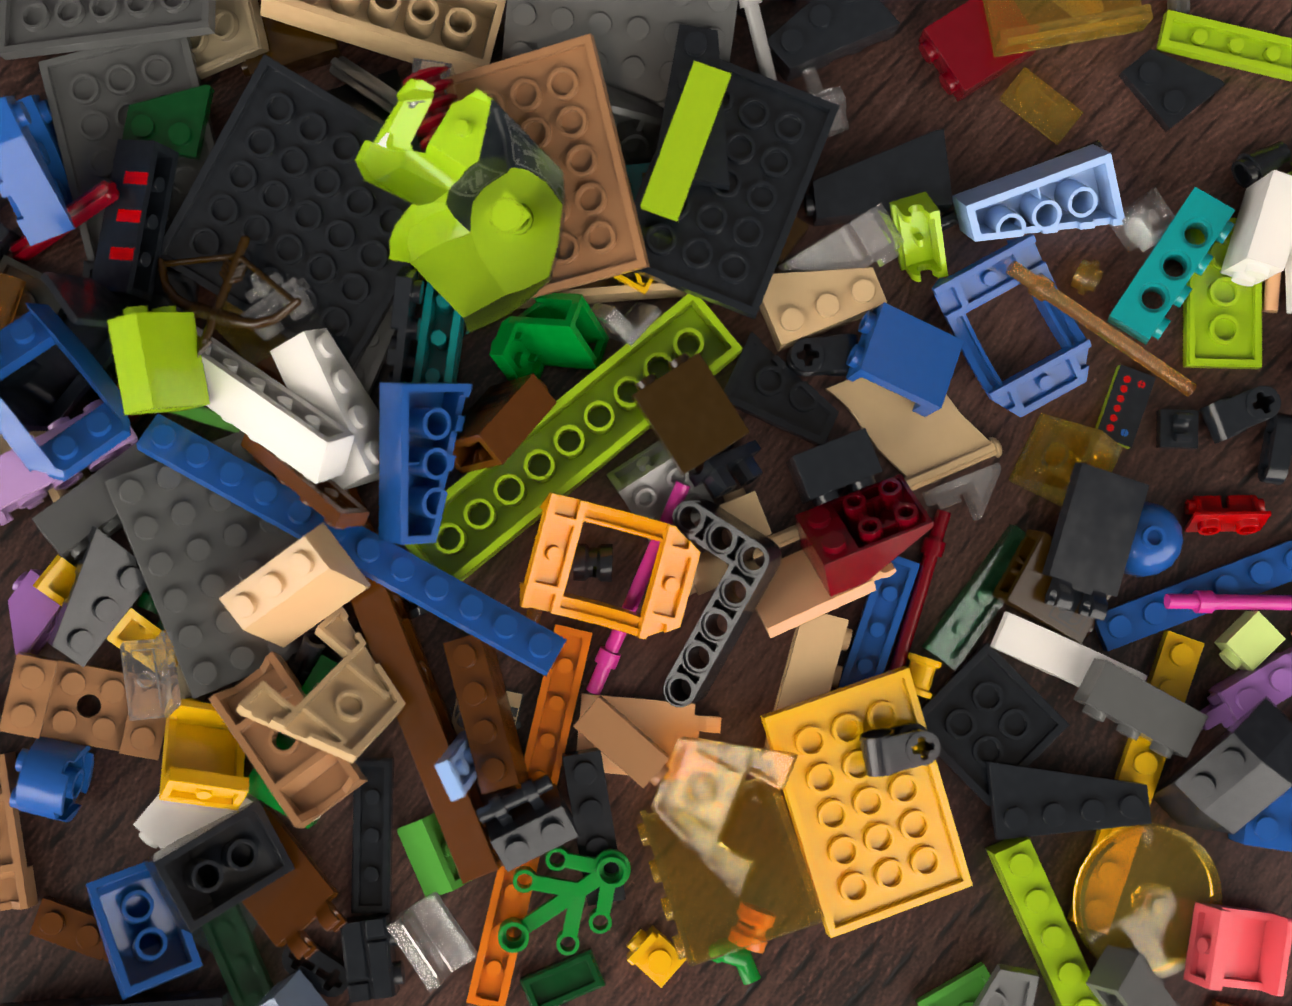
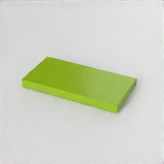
(1220, 316)

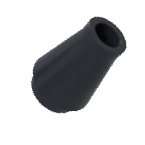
(1259, 162)

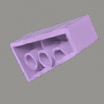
(27, 489)

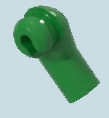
(745, 965)

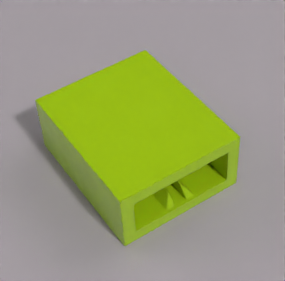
(158, 360)

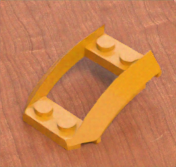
(554, 555)

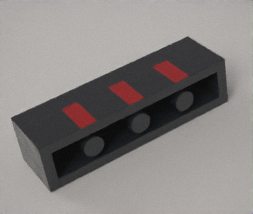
(136, 221)

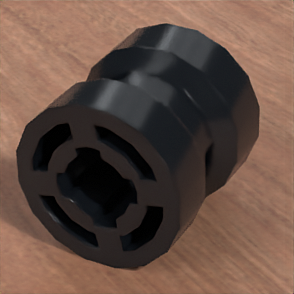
(593, 562)

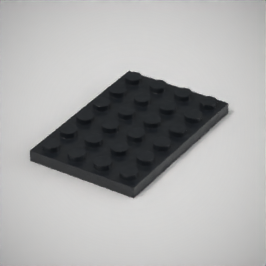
(734, 237)

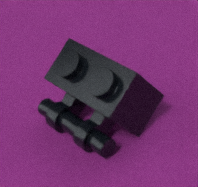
(528, 821)

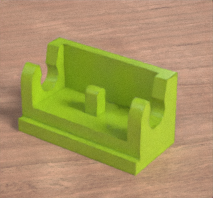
(921, 229)

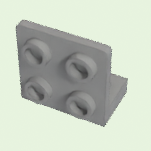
(648, 481)

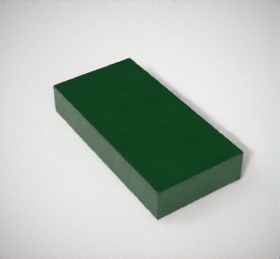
(563, 980)

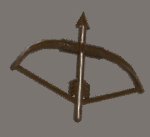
(230, 273)

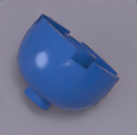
(1155, 543)

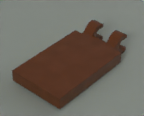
(295, 899)

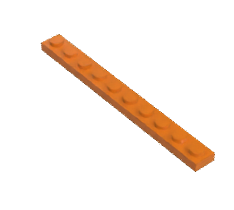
(542, 756)

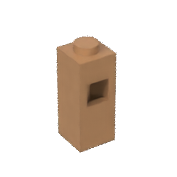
(623, 743)

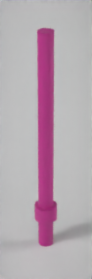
(1206, 601)
(609, 655)

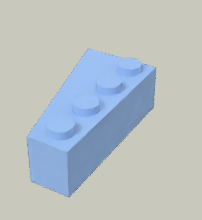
(1045, 198)

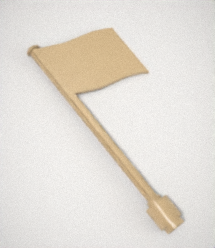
(914, 444)

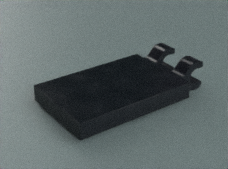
(1093, 539)

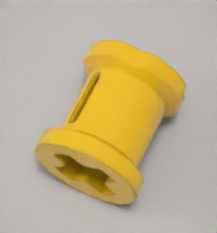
(922, 673)

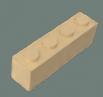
(813, 660)

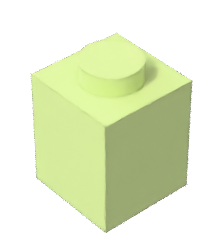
(1248, 641)

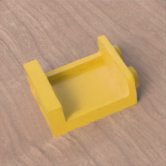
(201, 759)

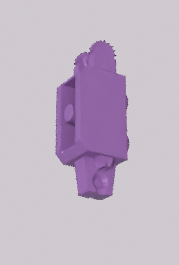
(1246, 688)

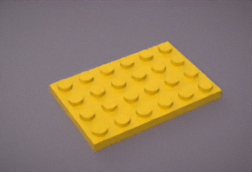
(866, 839)

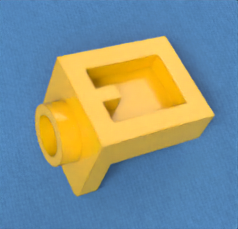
(654, 955)

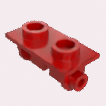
(1243, 514)

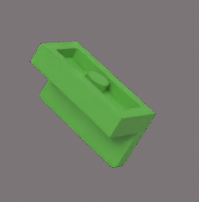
(430, 855)

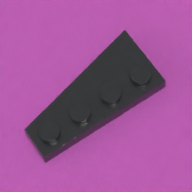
(700, 46)

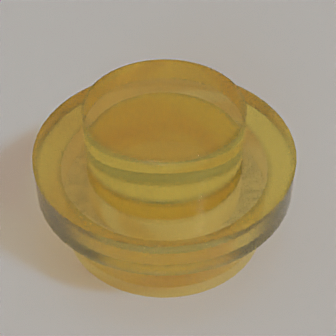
(1087, 276)

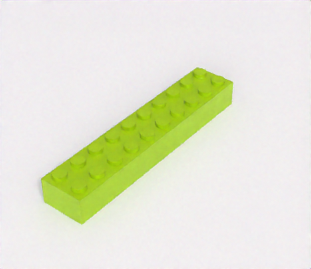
(571, 441)

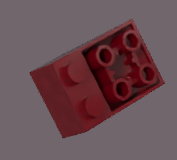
(861, 532)

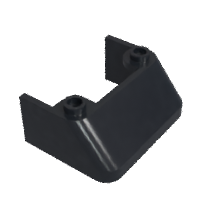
(50, 383)

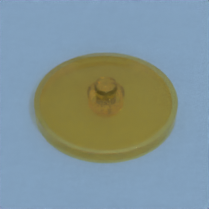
(1143, 892)

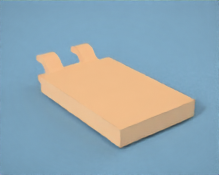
(799, 595)
(656, 719)

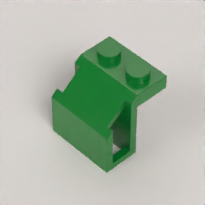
(549, 335)

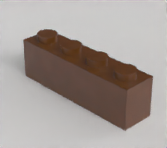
(486, 714)

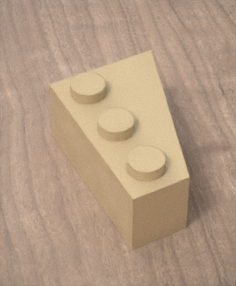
(817, 302)

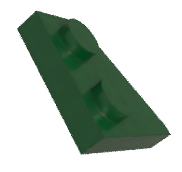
(172, 120)

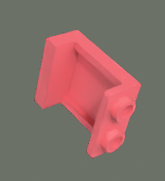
(1238, 949)

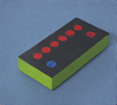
(1125, 405)

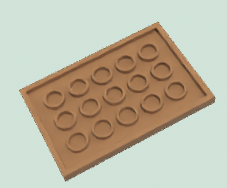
(566, 110)

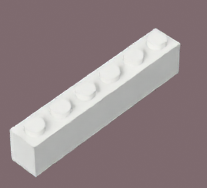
(274, 415)

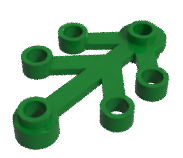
(569, 896)

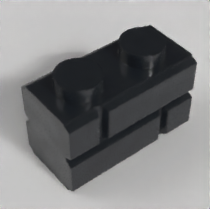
(371, 958)

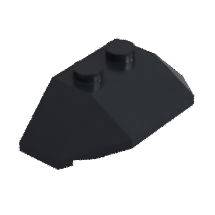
(1233, 774)

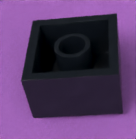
(834, 466)

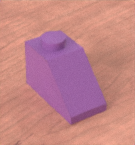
(31, 614)

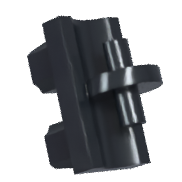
(718, 468)

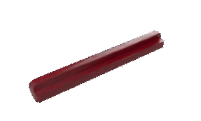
(79, 210)

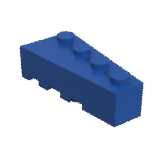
(415, 456)

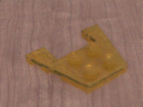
(702, 791)

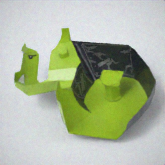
(481, 200)

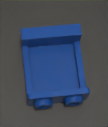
(905, 357)

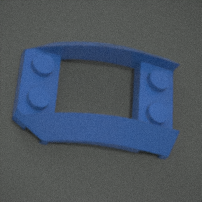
(982, 283)
(87, 437)

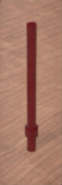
(932, 549)

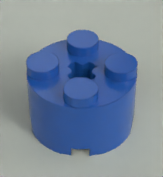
(52, 778)

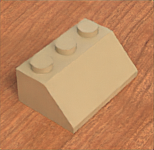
(296, 589)

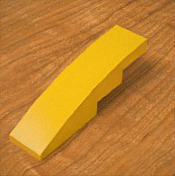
(57, 583)

